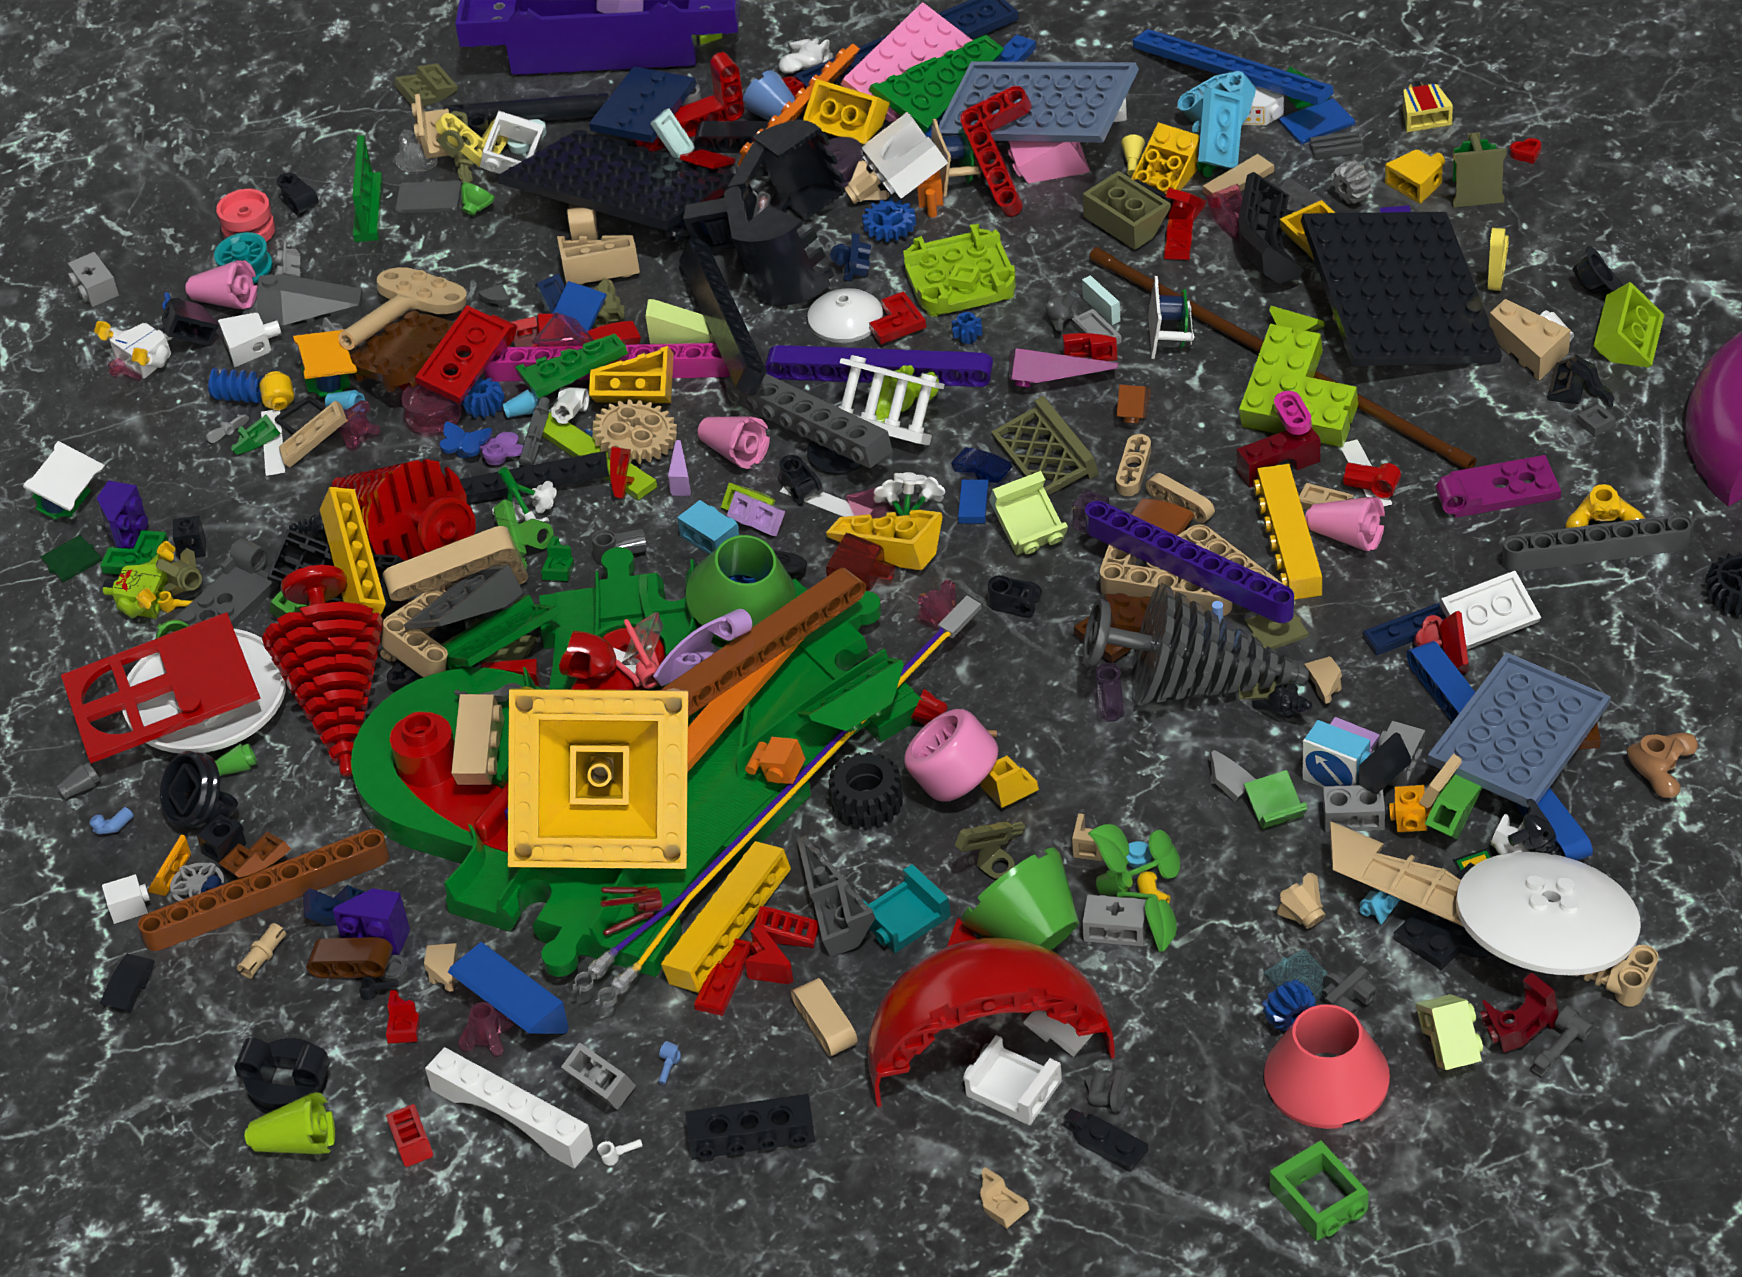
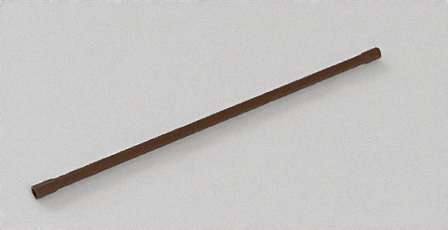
(1453, 454)

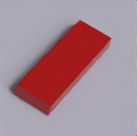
(723, 979)

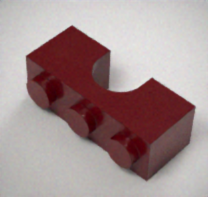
(1300, 450)

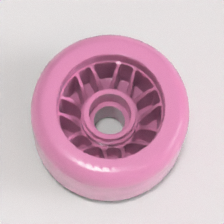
(951, 755)

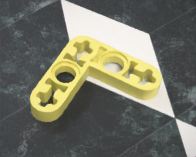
(475, 140)
(1497, 258)

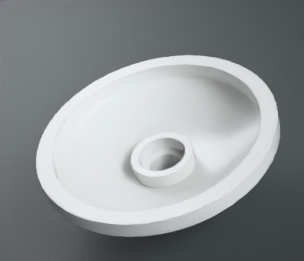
(844, 315)

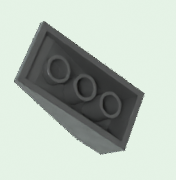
(470, 597)

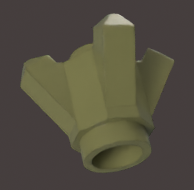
(181, 574)

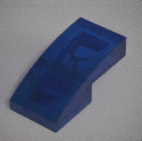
(982, 463)

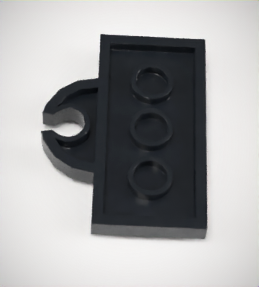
(1438, 938)

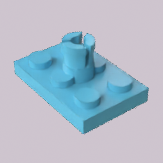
(1220, 128)

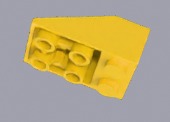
(1168, 158)

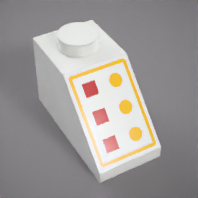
(1265, 107)

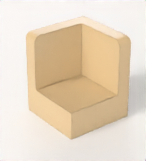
(1083, 845)

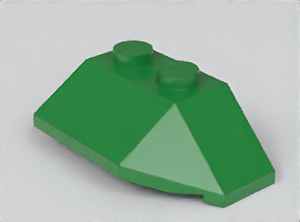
(857, 699)

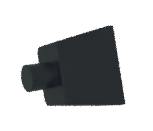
(189, 322)

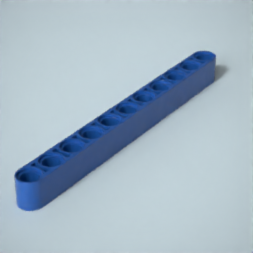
(1452, 694)

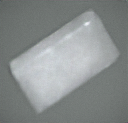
(648, 634)

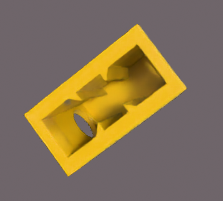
(1415, 174)

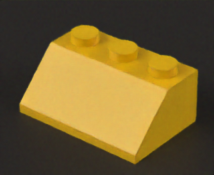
(845, 111)

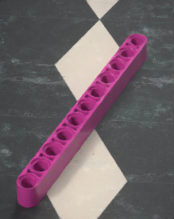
(689, 360)

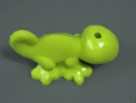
(888, 390)

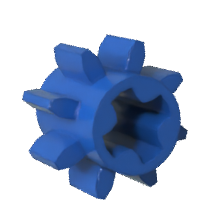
(967, 328)

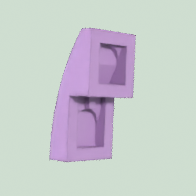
(755, 513)

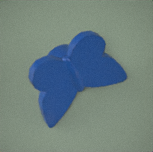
(463, 443)

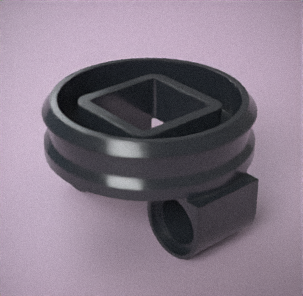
(196, 775)
(259, 1062)

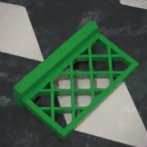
(366, 195)
(496, 632)

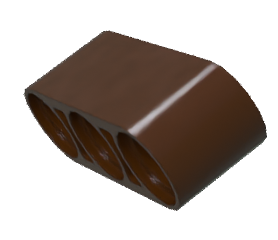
(349, 957)

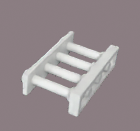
(892, 425)

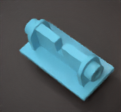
(1378, 904)

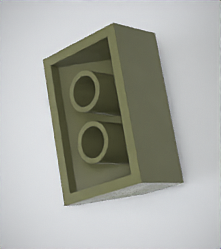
(1125, 209)

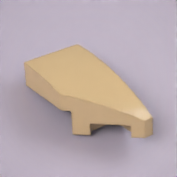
(437, 963)
(999, 1201)

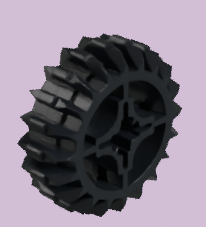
(1725, 583)

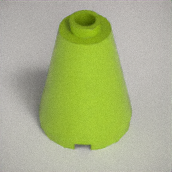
(294, 1128)

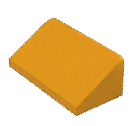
(177, 858)

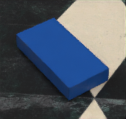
(973, 502)

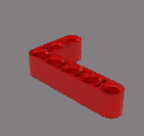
(722, 106)
(989, 150)

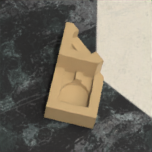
(1325, 676)

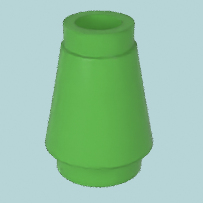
(236, 760)

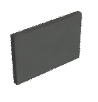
(428, 197)

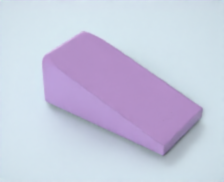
(678, 473)

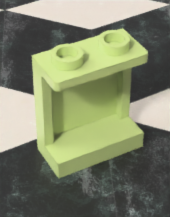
(1027, 514)

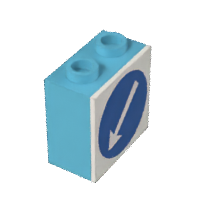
(1333, 755)

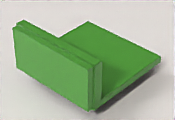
(1274, 799)

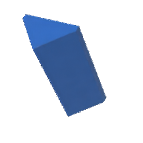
(510, 991)

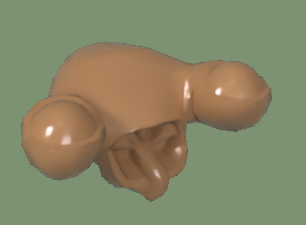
(1657, 756)

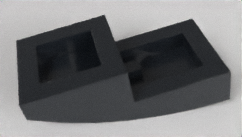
(125, 982)

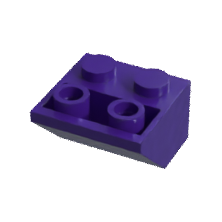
(122, 513)
(374, 915)

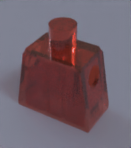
(861, 559)

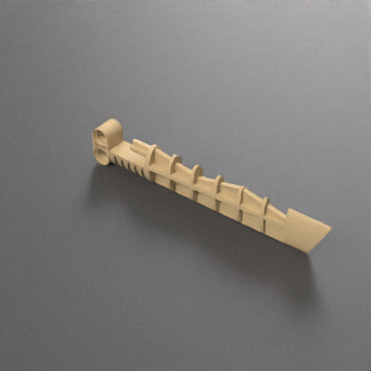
(1437, 890)

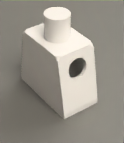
(247, 337)

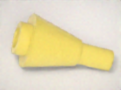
(1132, 148)

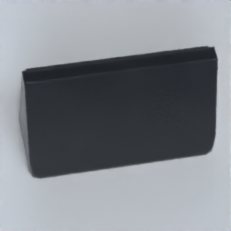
(1565, 385)
(1384, 764)

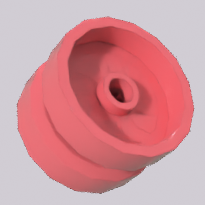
(246, 212)

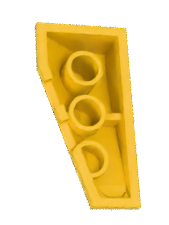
(906, 540)

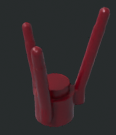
(644, 900)

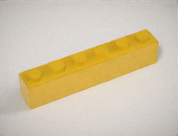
(1288, 531)
(351, 548)
(726, 916)

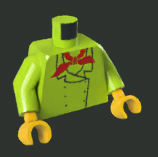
(140, 585)

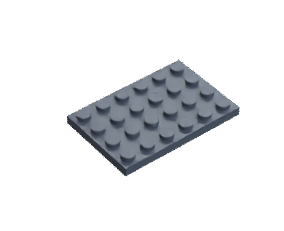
(1520, 729)

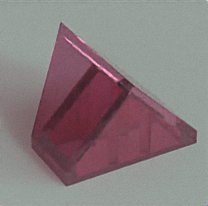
(562, 331)

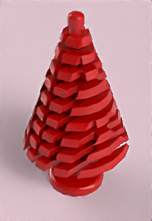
(411, 507)
(326, 656)

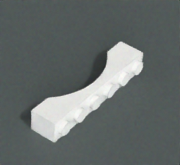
(550, 1127)

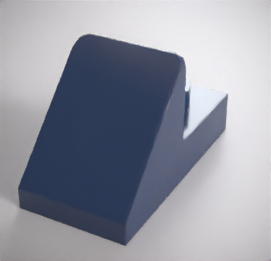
(550, 292)

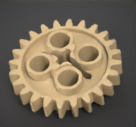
(636, 428)

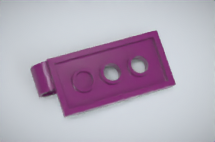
(1474, 489)

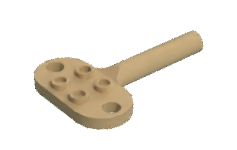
(407, 291)

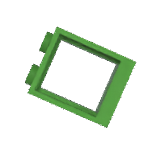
(1305, 1166)

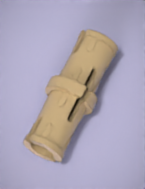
(261, 950)

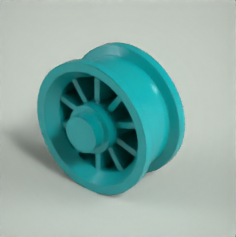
(246, 247)

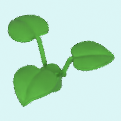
(1117, 880)

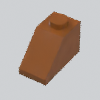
(1133, 402)

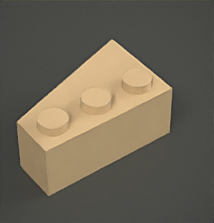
(598, 259)

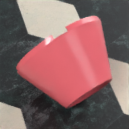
(1326, 1089)

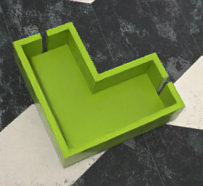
(1289, 364)

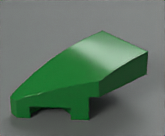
(256, 435)
(559, 561)

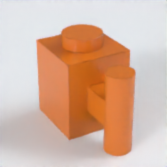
(931, 194)
(779, 760)

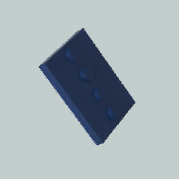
(639, 101)

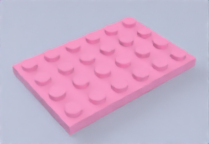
(913, 41)

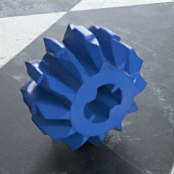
(484, 398)
(1287, 1003)

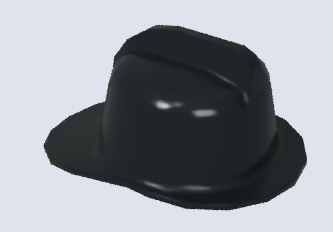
(1595, 274)

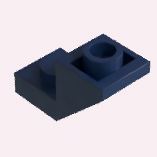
(321, 906)

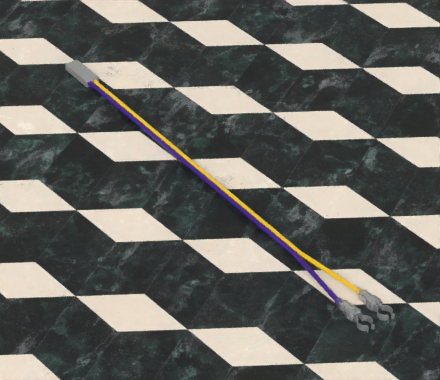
(620, 983)

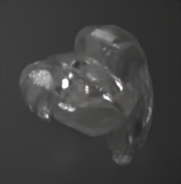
(411, 157)

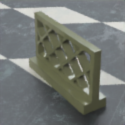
(1048, 424)

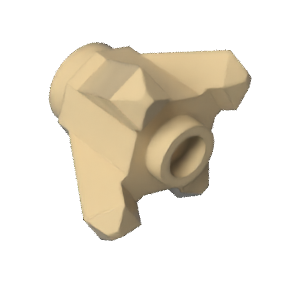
(865, 186)
(1302, 902)

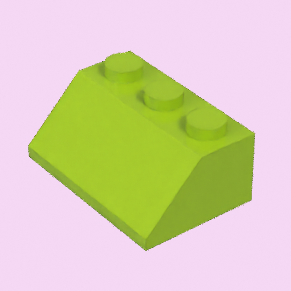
(1629, 327)

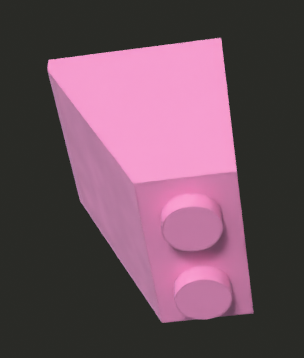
(1047, 160)

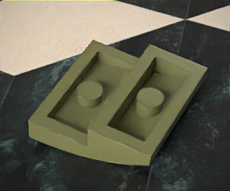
(429, 82)

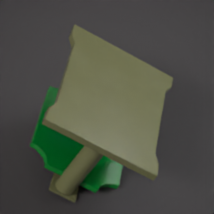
(1478, 172)

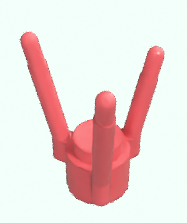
(645, 668)

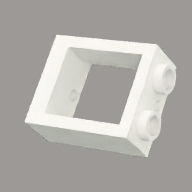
(507, 126)

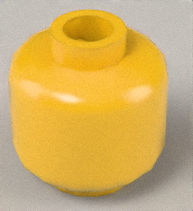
(276, 390)

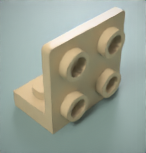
(426, 129)

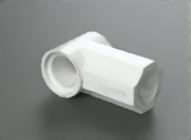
(569, 403)

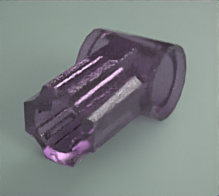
(1109, 692)

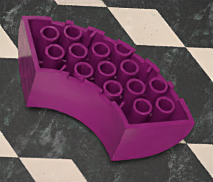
(1715, 422)

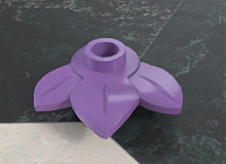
(499, 448)

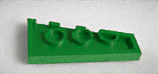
(571, 365)

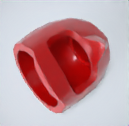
(587, 657)

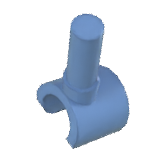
(671, 1055)

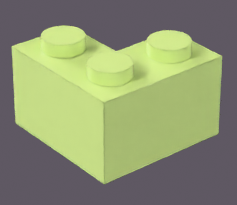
(1451, 1030)

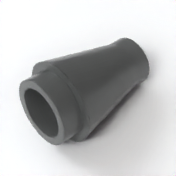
(79, 780)

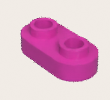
(1292, 412)

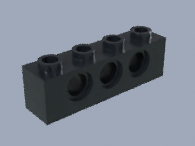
(750, 1126)

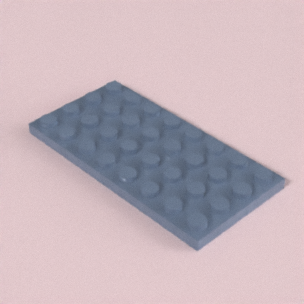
(1066, 98)

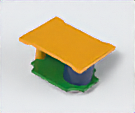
(324, 362)

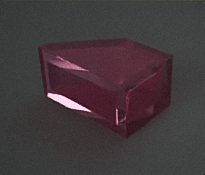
(1226, 208)

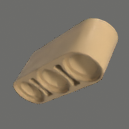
(824, 1017)

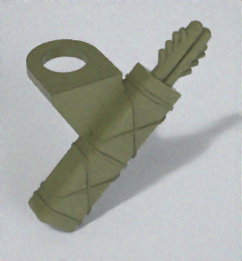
(460, 159)
(989, 839)

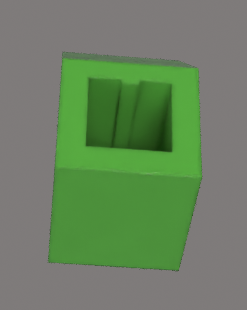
(1453, 806)

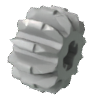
(1351, 182)

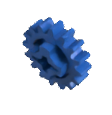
(889, 220)

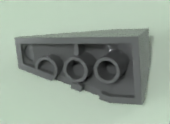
(298, 298)

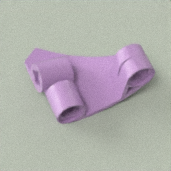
(698, 645)

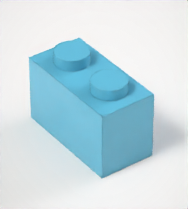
(706, 527)

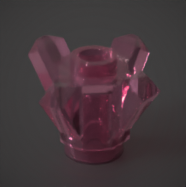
(357, 424)
(937, 604)
(484, 1028)

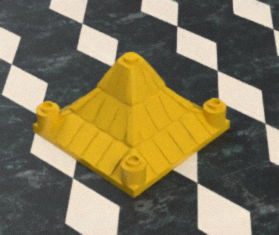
(597, 778)

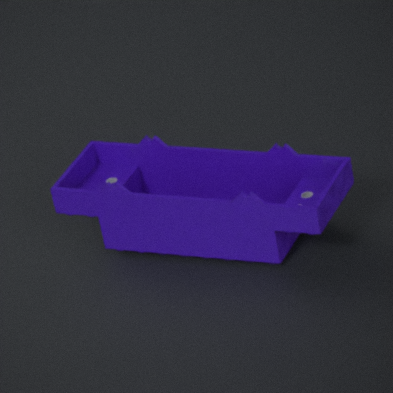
(577, 37)

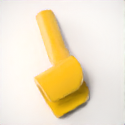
(168, 603)

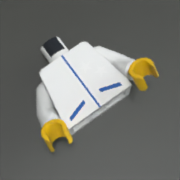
(140, 348)

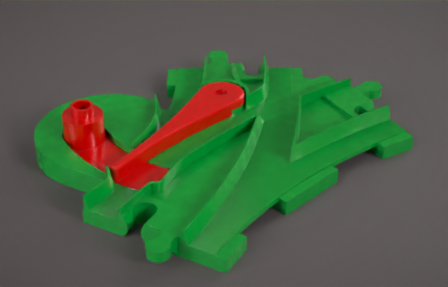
(411, 796)

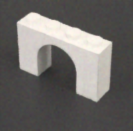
(903, 156)

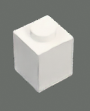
(126, 898)

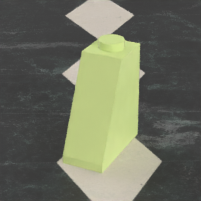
(675, 325)

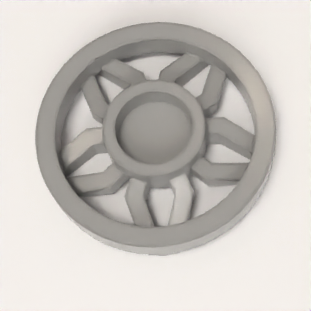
(193, 883)

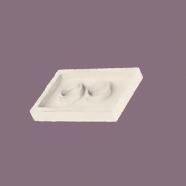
(1492, 609)

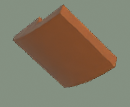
(1163, 515)
(260, 855)

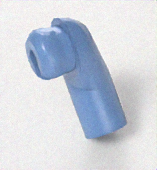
(112, 825)

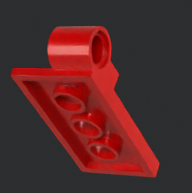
(471, 332)

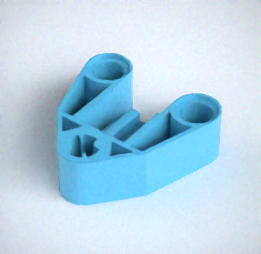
(1234, 82)

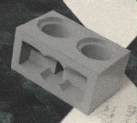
(1353, 808)

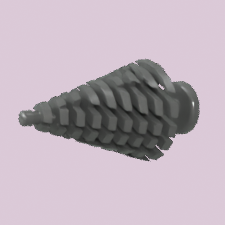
(1187, 651)

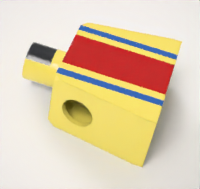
(1425, 107)

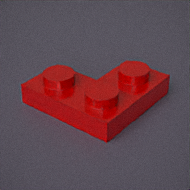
(901, 320)

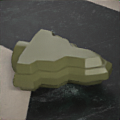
(611, 310)

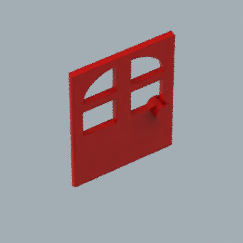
(201, 667)

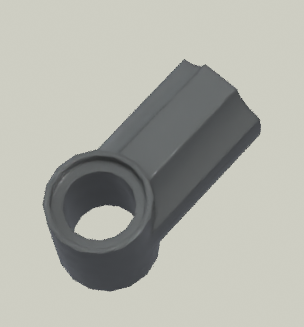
(606, 539)

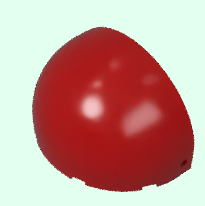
(975, 982)

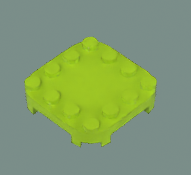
(932, 262)

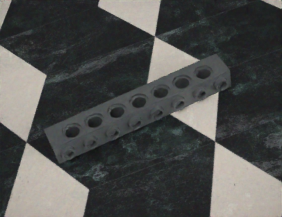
(815, 420)

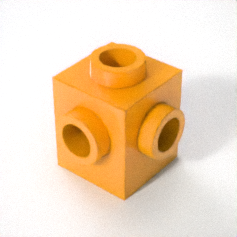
(1407, 810)

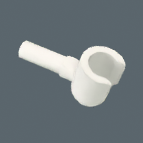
(610, 1153)

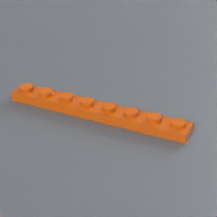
(793, 110)

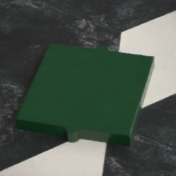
(71, 558)

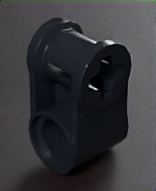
(296, 193)
(798, 478)
(1011, 596)

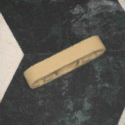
(1136, 473)
(1169, 490)

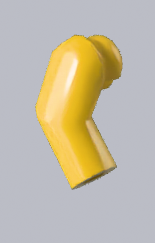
(1147, 885)

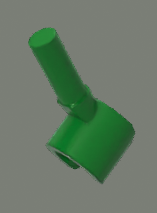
(1206, 168)

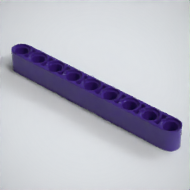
(824, 364)
(1190, 562)

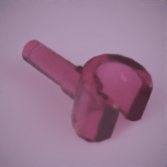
(118, 366)

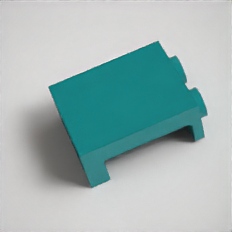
(908, 910)

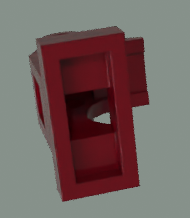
(1535, 1013)

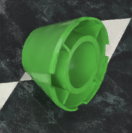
(714, 594)
(1027, 904)

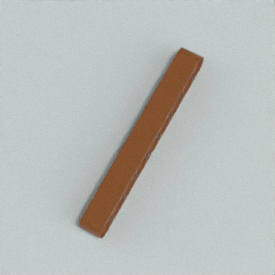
(769, 638)
(263, 890)

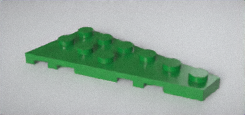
(930, 86)

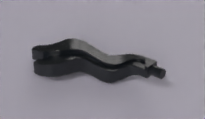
(1590, 374)

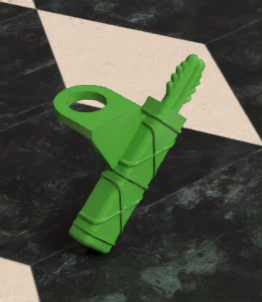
(523, 533)

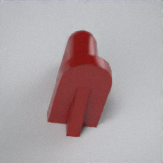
(929, 708)

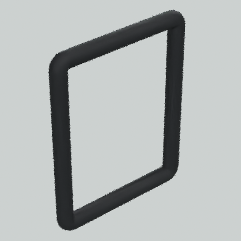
(308, 399)

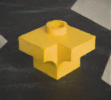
(1008, 782)

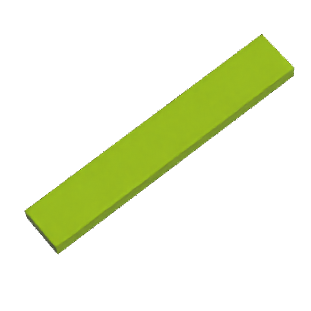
(579, 443)

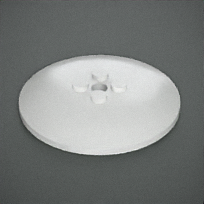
(224, 728)
(1579, 933)

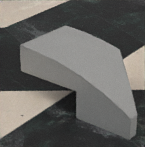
(1228, 775)

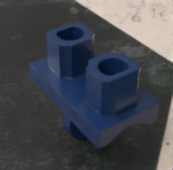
(854, 257)

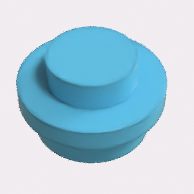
(1138, 854)

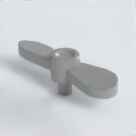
(226, 428)

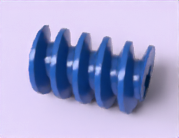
(234, 386)

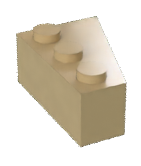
(1529, 337)
(477, 739)

